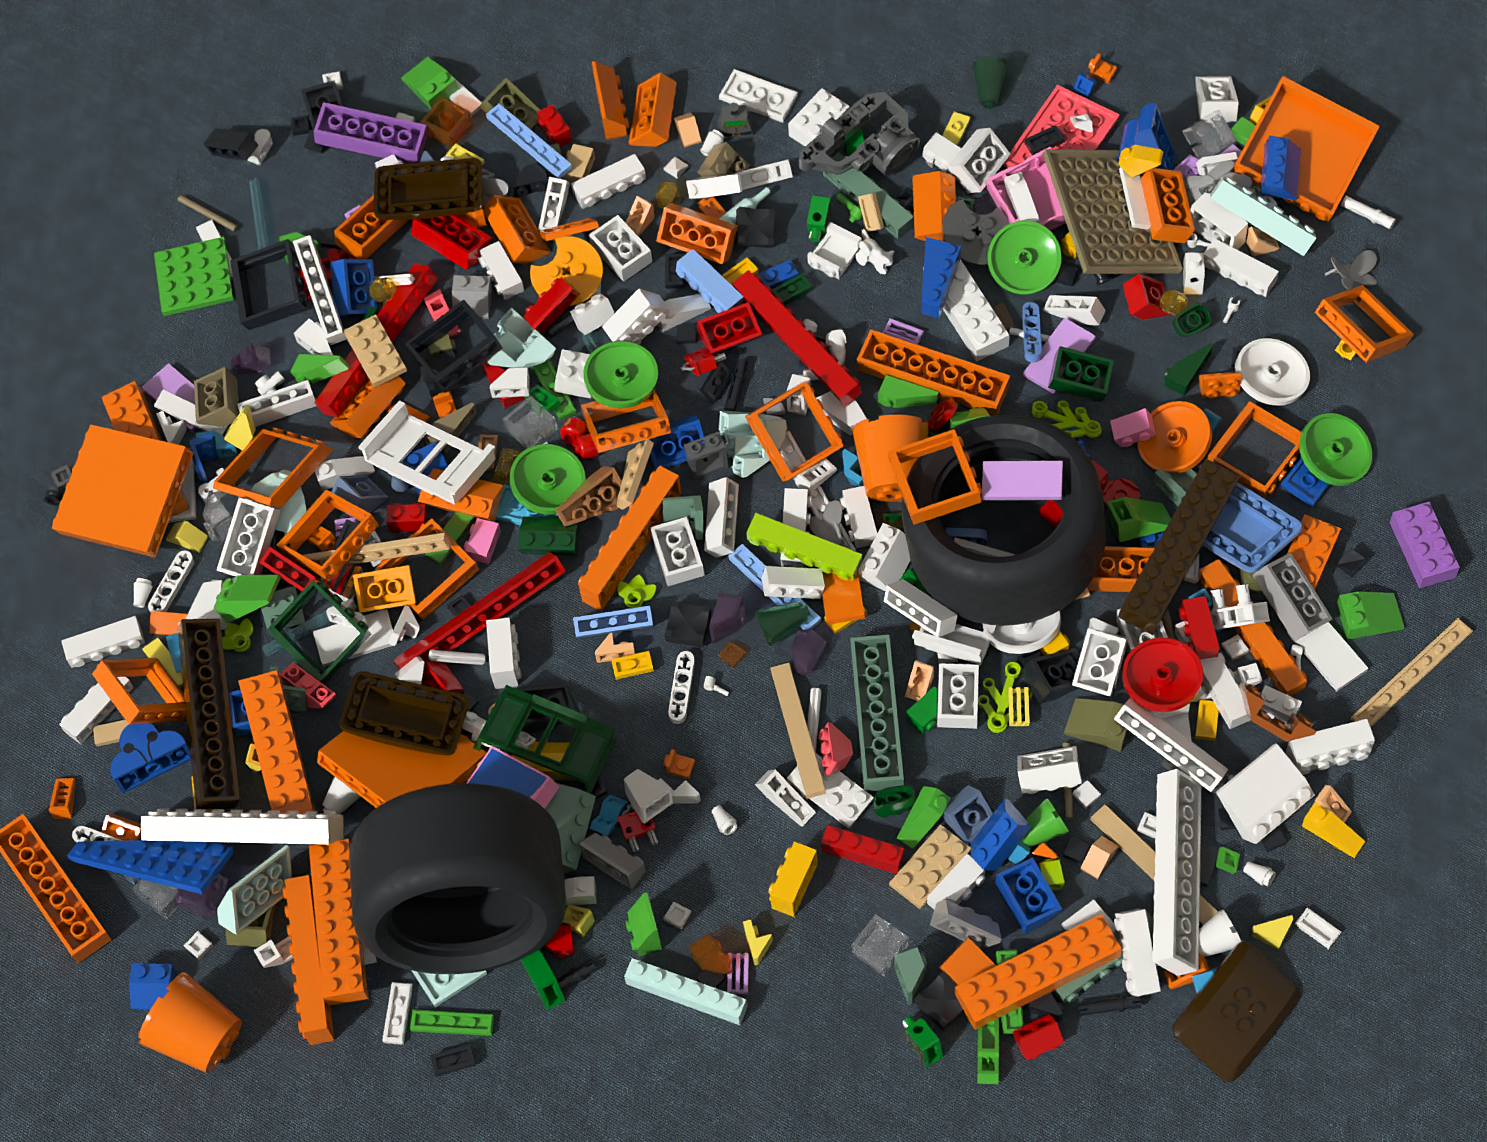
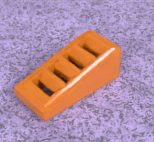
(63, 810)
(1202, 962)

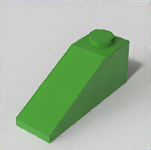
(317, 367)
(901, 393)
(923, 815)

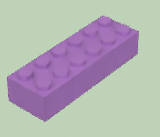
(370, 133)

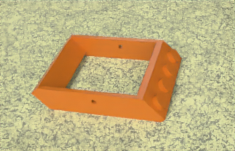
(227, 479)

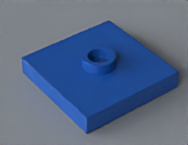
(1304, 484)

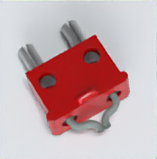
(702, 361)
(632, 823)

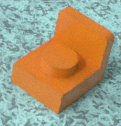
(1101, 70)
(710, 207)
(444, 404)
(322, 539)
(679, 765)

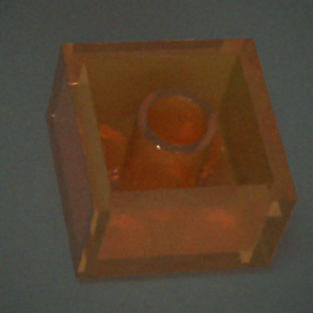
(447, 122)

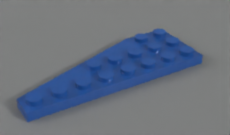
(170, 863)

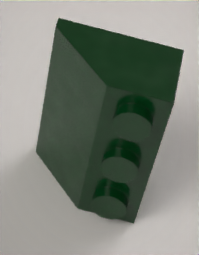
(547, 535)

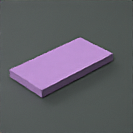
(1065, 335)
(173, 382)
(1022, 480)

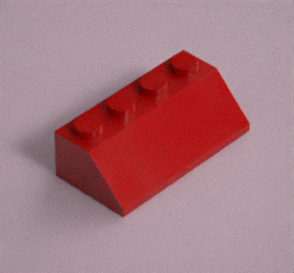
(452, 238)

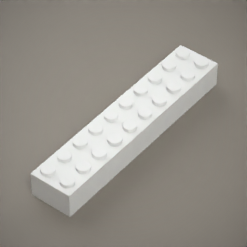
(242, 827)
(1177, 873)

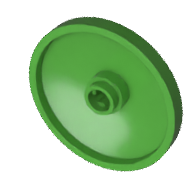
(1024, 257)
(620, 374)
(1335, 449)
(545, 477)

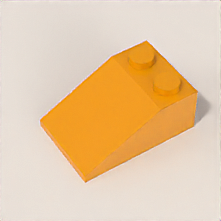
(384, 588)

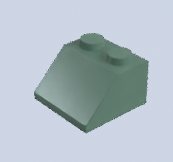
(910, 970)

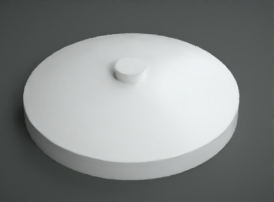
(1272, 371)
(1025, 637)

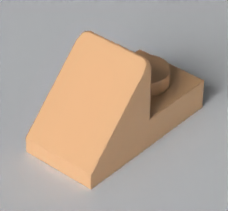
(609, 651)
(1331, 800)

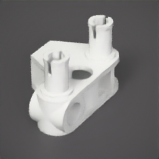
(1242, 614)

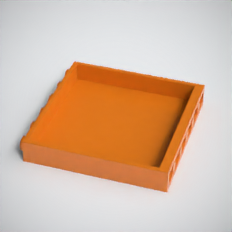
(1329, 140)
(122, 490)
(387, 771)

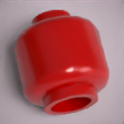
(572, 428)
(585, 447)

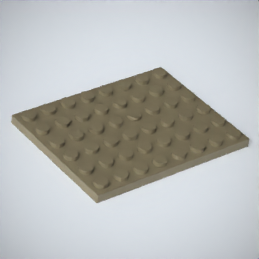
(1099, 218)

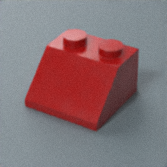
(1144, 297)
(439, 676)

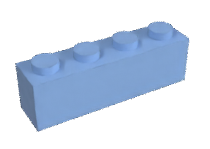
(708, 282)
(613, 622)

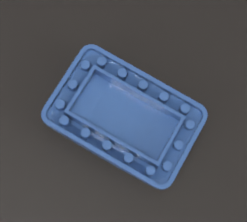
(1251, 530)

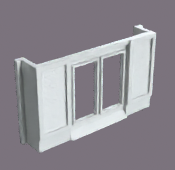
(402, 432)
(964, 641)

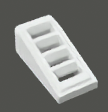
(804, 480)

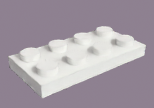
(843, 797)

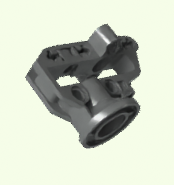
(890, 146)

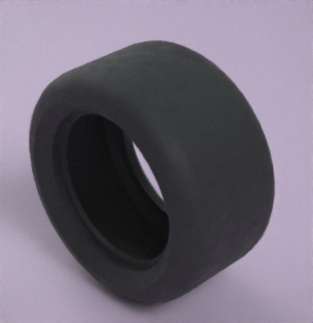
(1020, 585)
(457, 879)

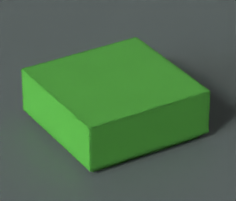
(1227, 860)

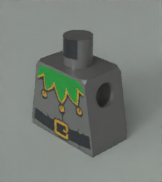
(735, 121)

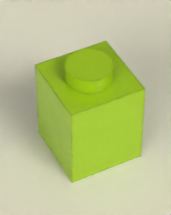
(1052, 873)

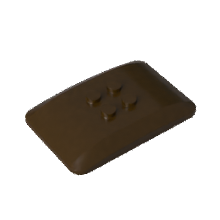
(428, 189)
(404, 714)
(1236, 1012)

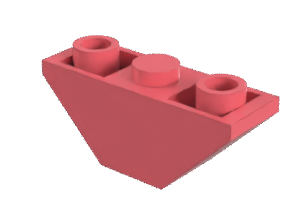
(438, 306)
(316, 693)
(835, 749)

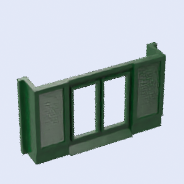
(584, 754)

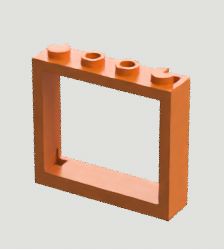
(1352, 334)
(1272, 423)
(628, 434)
(926, 447)
(770, 448)
(312, 519)
(450, 585)
(171, 711)

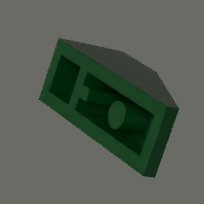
(1186, 370)

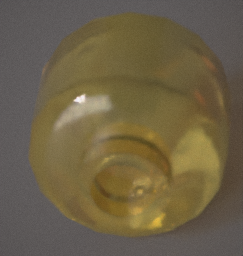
(666, 194)
(382, 289)
(1173, 302)

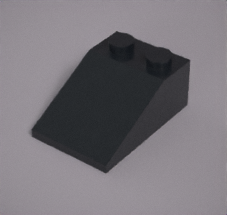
(315, 97)
(1052, 675)
(554, 693)

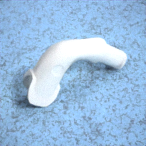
(836, 341)

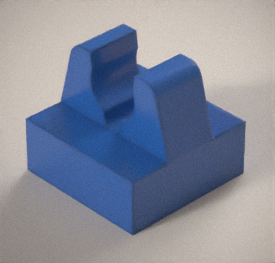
(1085, 84)

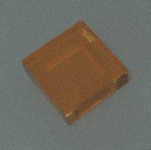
(731, 654)

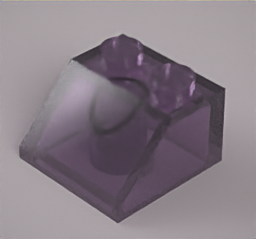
(727, 616)
(204, 904)

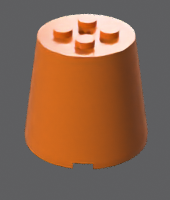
(872, 444)
(190, 1025)

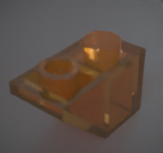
(709, 955)

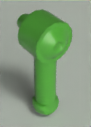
(855, 210)

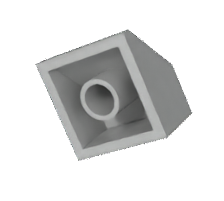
(475, 291)

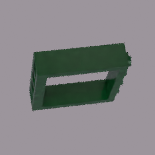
(296, 652)

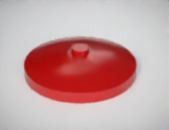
(1162, 674)

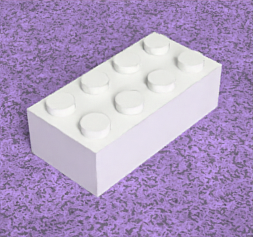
(248, 538)
(1331, 747)

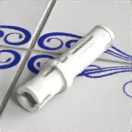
(1374, 215)

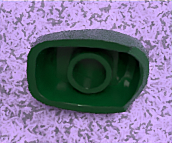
(1192, 320)
(894, 800)

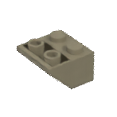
(722, 161)

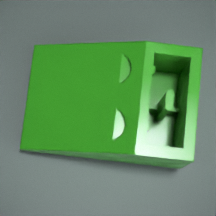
(1136, 517)

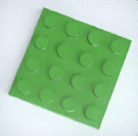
(193, 276)

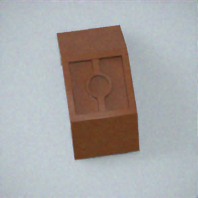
(1295, 728)

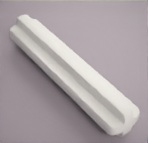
(401, 279)
(456, 657)

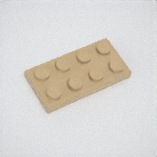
(375, 351)
(929, 866)

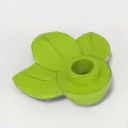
(636, 590)
(236, 634)

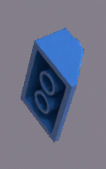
(1280, 168)
(351, 286)
(669, 448)
(999, 836)
(1028, 895)

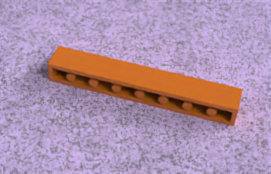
(1258, 637)

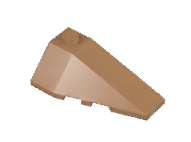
(592, 497)

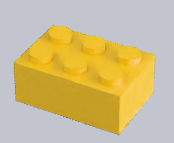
(793, 878)

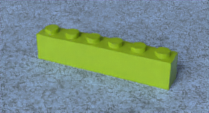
(804, 547)

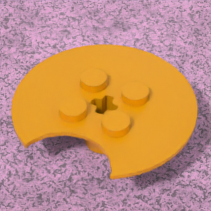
(575, 262)

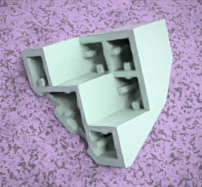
(520, 343)
(742, 442)
(292, 509)

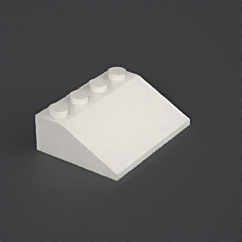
(1264, 794)

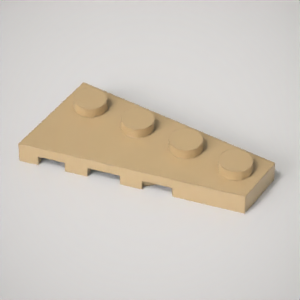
(633, 472)

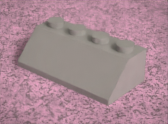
(1292, 596)

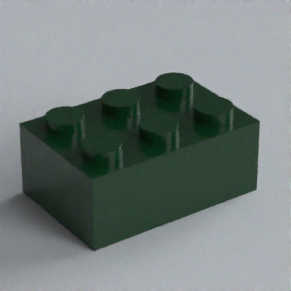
(1080, 374)

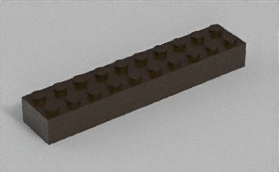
(1178, 547)
(208, 714)

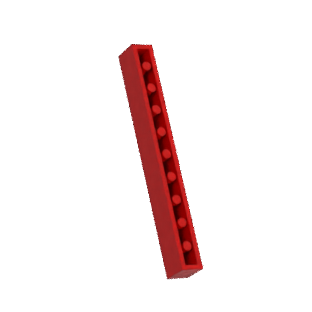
(393, 318)
(797, 338)
(488, 608)

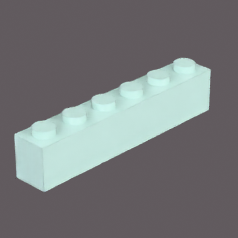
(1263, 216)
(686, 991)

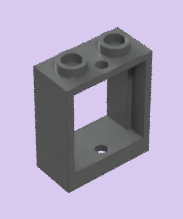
(706, 458)

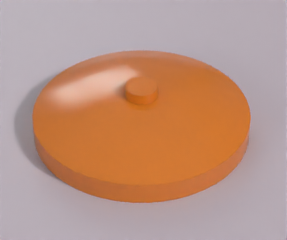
(1180, 438)

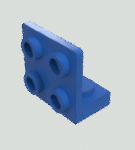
(204, 450)

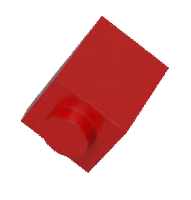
(561, 943)

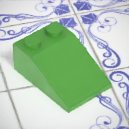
(430, 82)
(245, 595)
(1368, 614)
(643, 927)

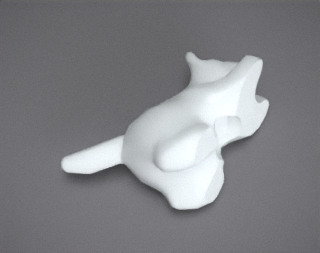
(871, 252)

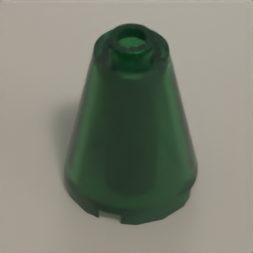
(989, 79)
(781, 620)

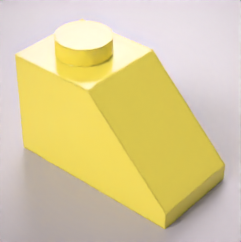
(242, 429)

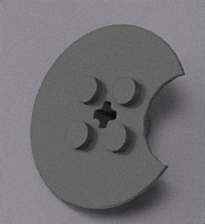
(972, 231)

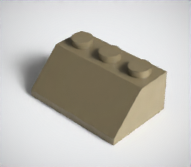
(216, 398)

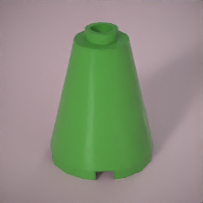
(1044, 825)

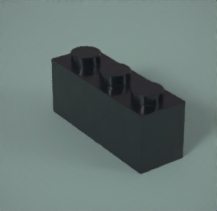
(231, 144)

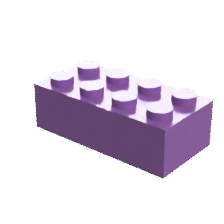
(1424, 545)

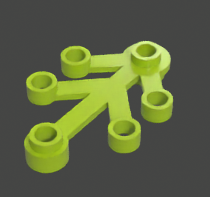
(1088, 427)
(1001, 700)

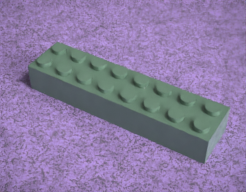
(876, 712)

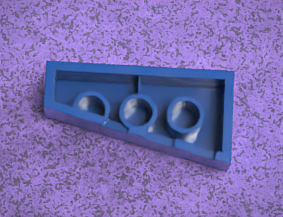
(939, 270)

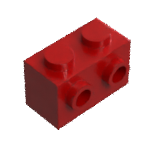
(554, 126)
(406, 517)
(1038, 1037)

